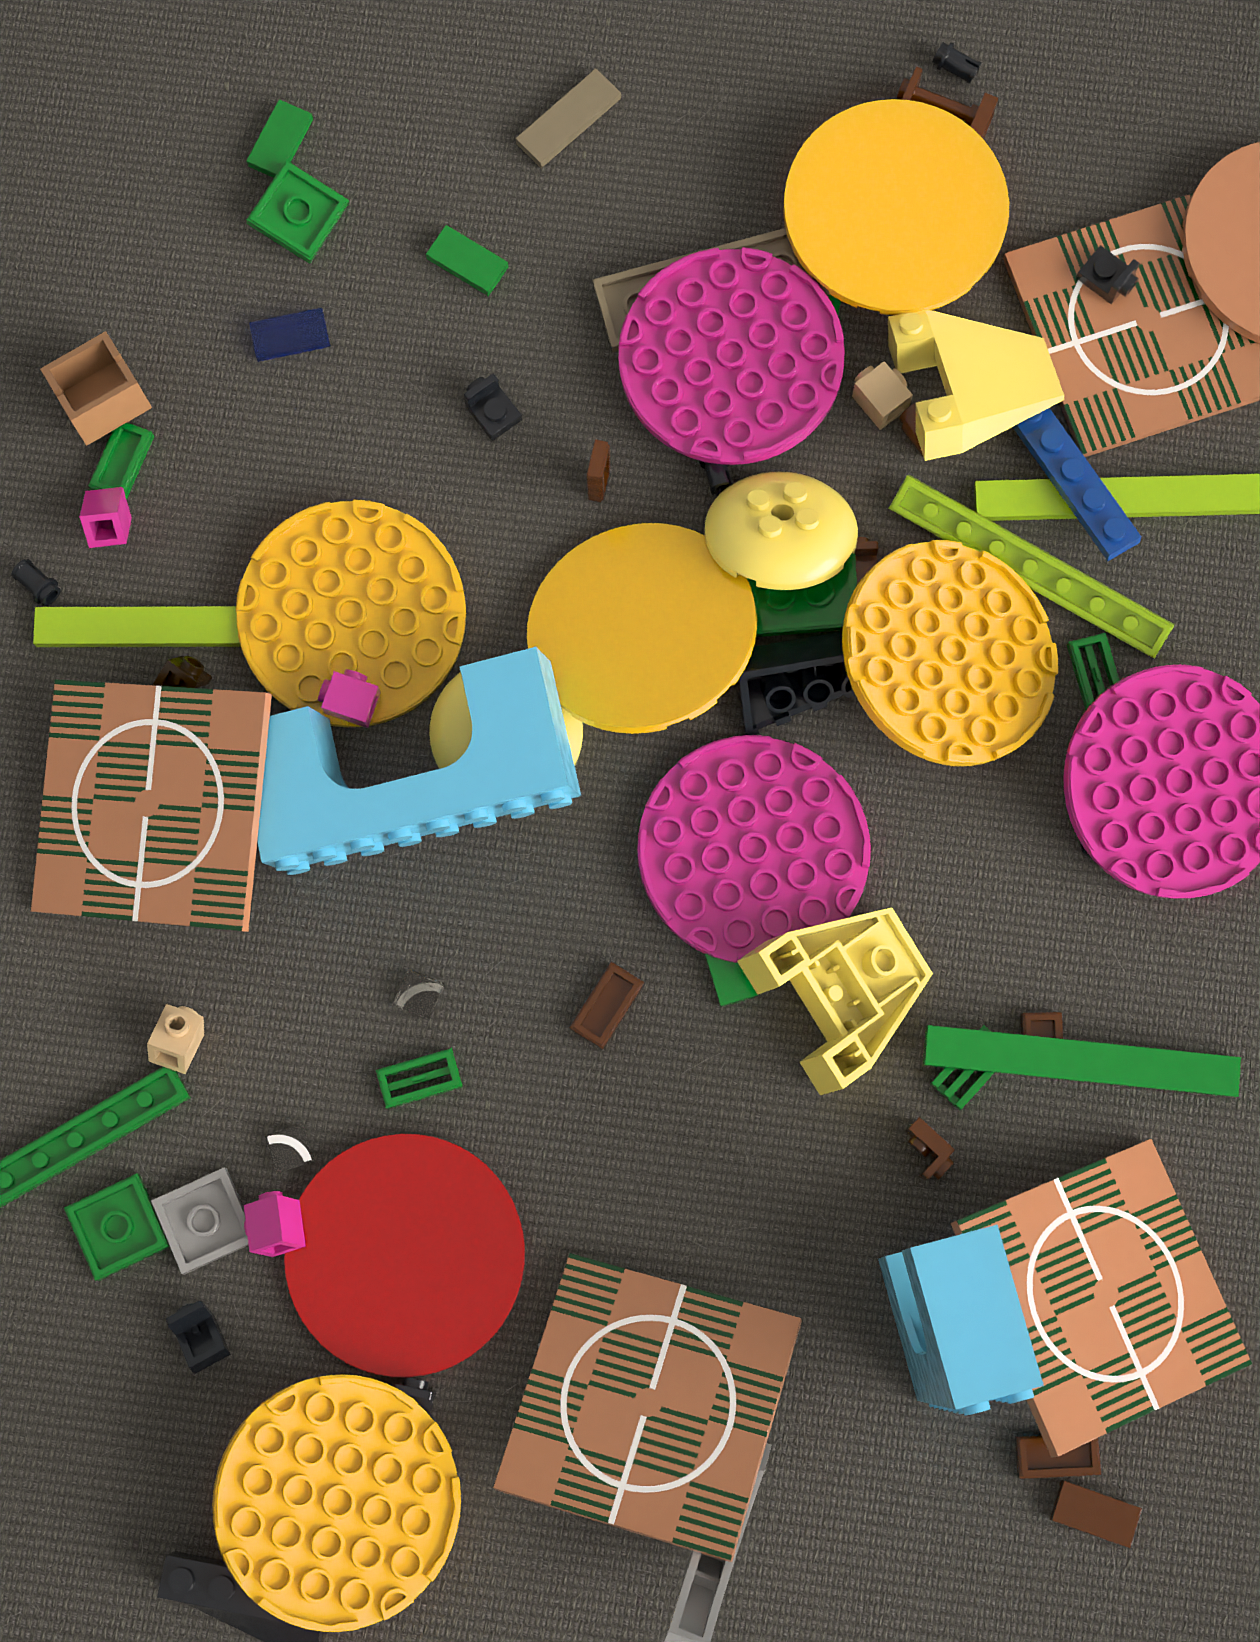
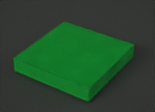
(297, 211)
(117, 1227)

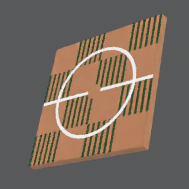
(1147, 355)
(152, 804)
(1111, 1296)
(649, 1406)

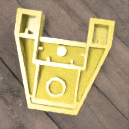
(987, 373)
(854, 981)

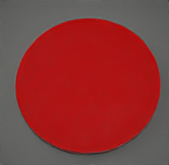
(406, 1255)

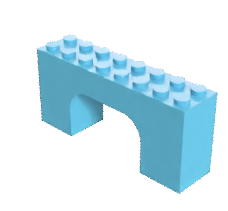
(511, 766)
(961, 1322)

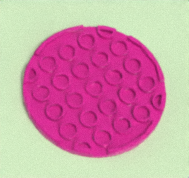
(731, 356)
(1168, 781)
(751, 845)

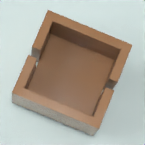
(96, 388)

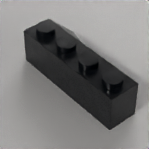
(791, 679)
(212, 1589)

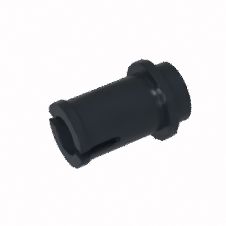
(956, 62)
(718, 476)
(44, 589)

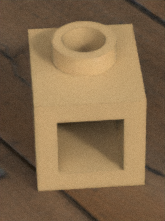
(882, 393)
(176, 1038)

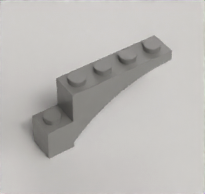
(705, 1587)

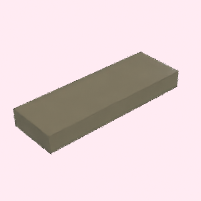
(568, 118)

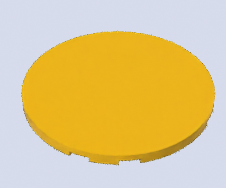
(896, 206)
(356, 594)
(642, 628)
(949, 653)
(336, 1503)

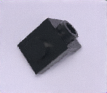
(198, 1336)

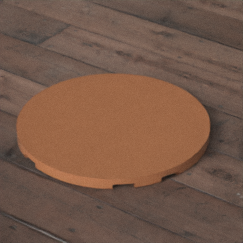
(1224, 240)

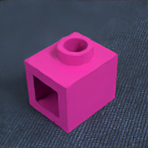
(105, 517)
(349, 697)
(274, 1224)

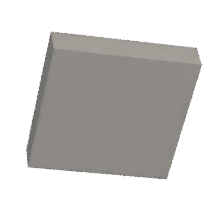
(202, 1220)

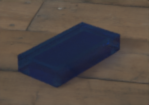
(289, 334)

